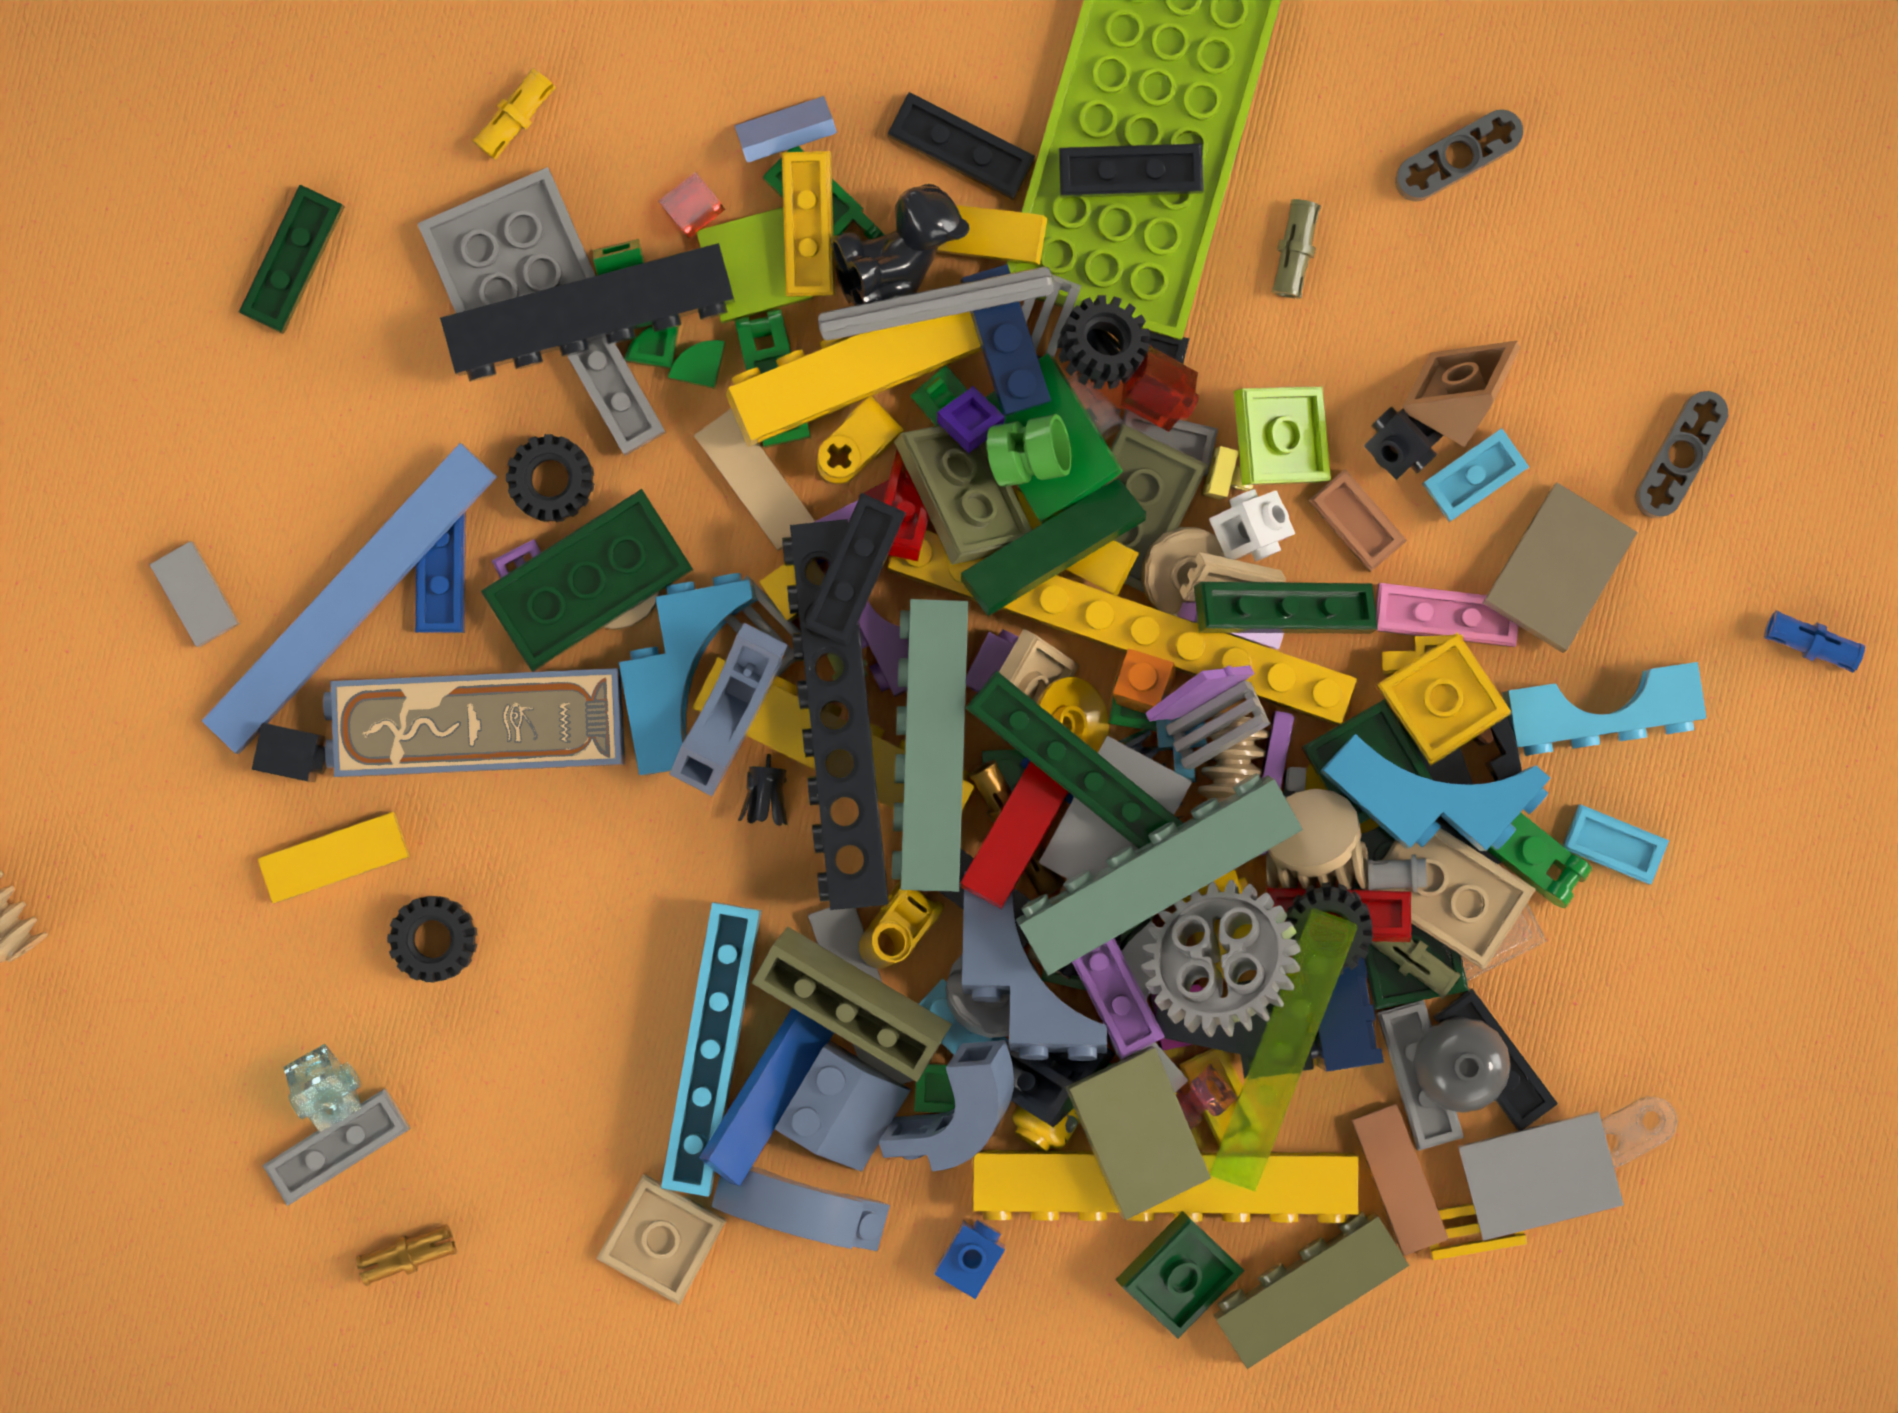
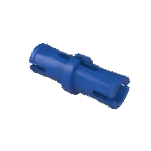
(1814, 641)

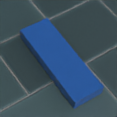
(442, 583)

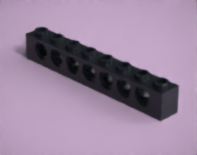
(869, 884)

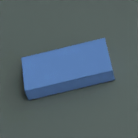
(785, 129)

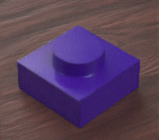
(969, 418)

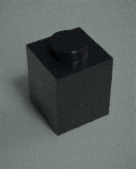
(289, 753)

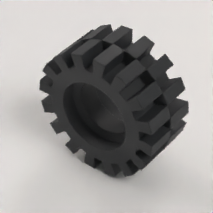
(1116, 322)
(541, 450)
(1341, 902)
(403, 939)

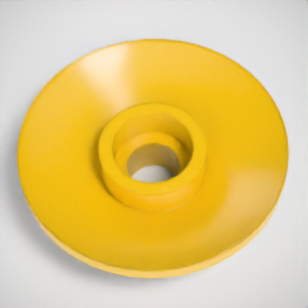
(1078, 708)

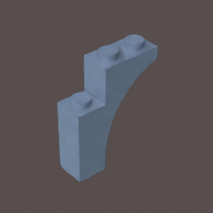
(999, 966)

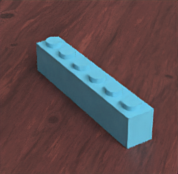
(711, 1045)

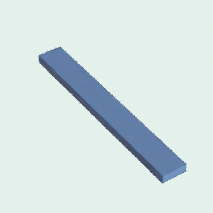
(349, 598)

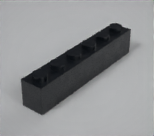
(587, 311)

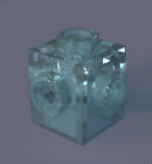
(322, 1088)

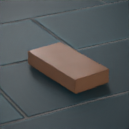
(1357, 520)

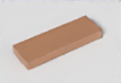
(1399, 1180)

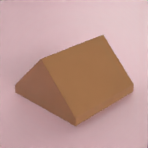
(1460, 388)

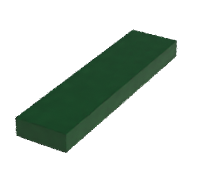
(1053, 546)
(1285, 607)

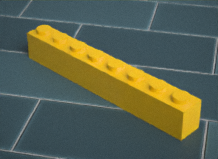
(1074, 1183)

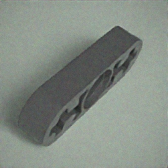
(1495, 149)
(1688, 418)

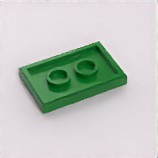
(1091, 458)

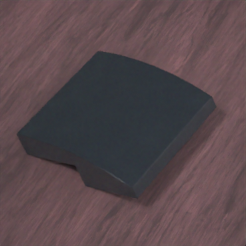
(1042, 1083)

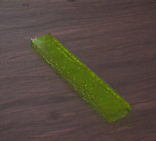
(1283, 1051)

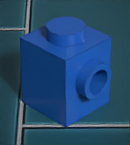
(970, 1257)

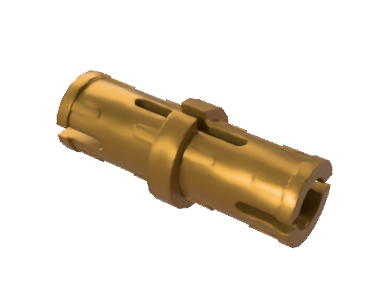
(406, 1255)

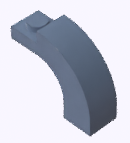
(729, 710)
(982, 1092)
(803, 1210)

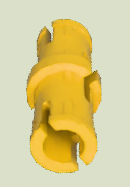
(514, 114)

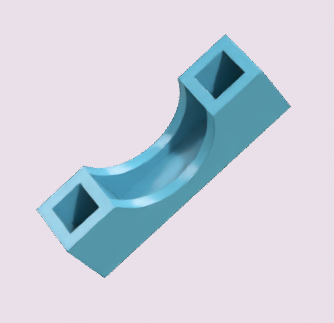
(1664, 697)

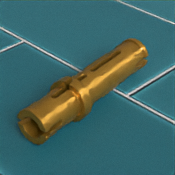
(996, 794)

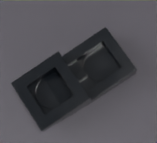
(1508, 762)

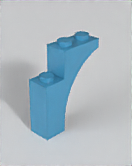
(660, 684)
(1410, 803)

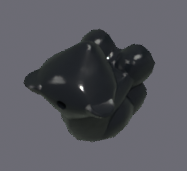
(898, 261)

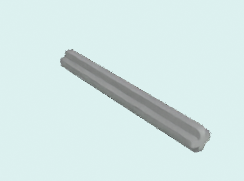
(936, 303)

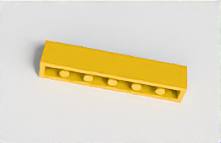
(845, 373)
(781, 726)

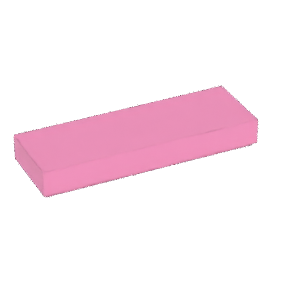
(1441, 612)

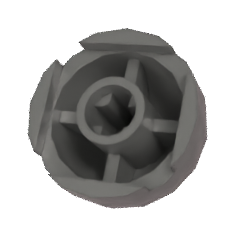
(1462, 1064)

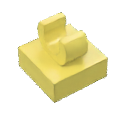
(1223, 474)

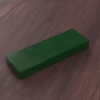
(291, 259)

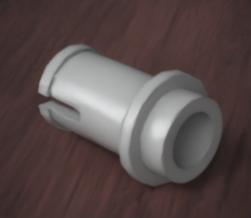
(1397, 874)

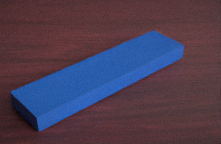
(765, 1097)

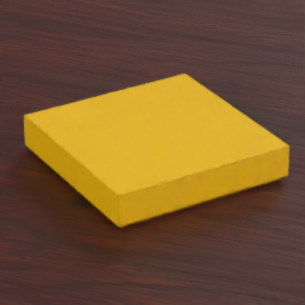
(1444, 699)

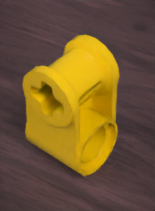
(862, 436)
(904, 921)

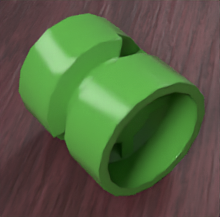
(1022, 451)

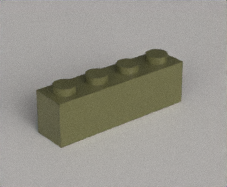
(851, 1003)
(1310, 1289)

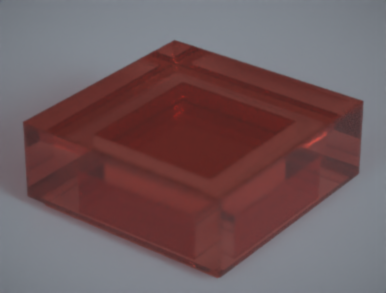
(691, 205)

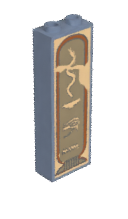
(475, 723)

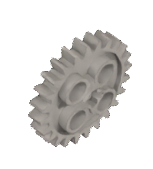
(1263, 950)

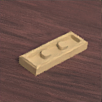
(753, 478)

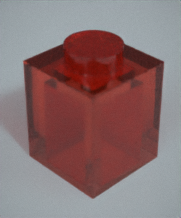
(1161, 390)

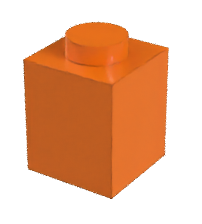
(1143, 681)

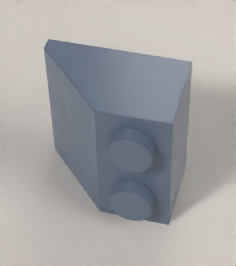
(842, 1108)

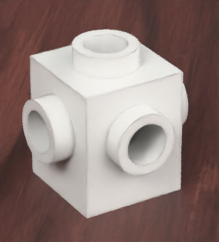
(1252, 525)

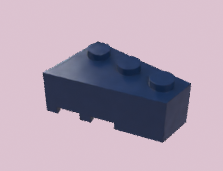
(1347, 1028)

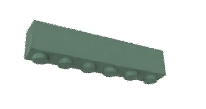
(933, 745)
(1159, 873)

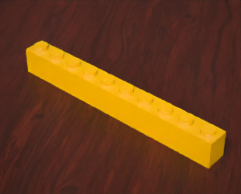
(1134, 626)

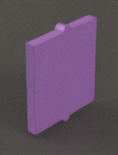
(1198, 691)

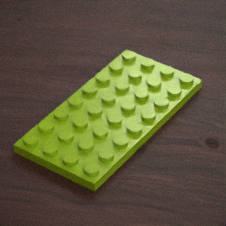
(1147, 79)

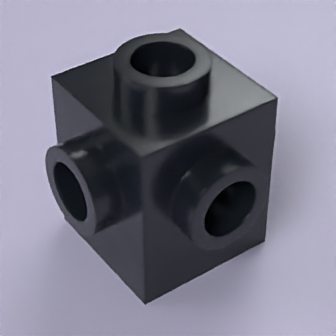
(1402, 442)

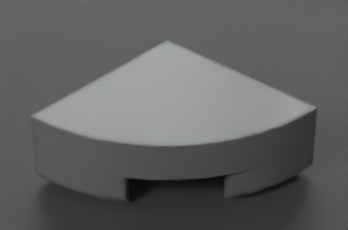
(1294, 780)

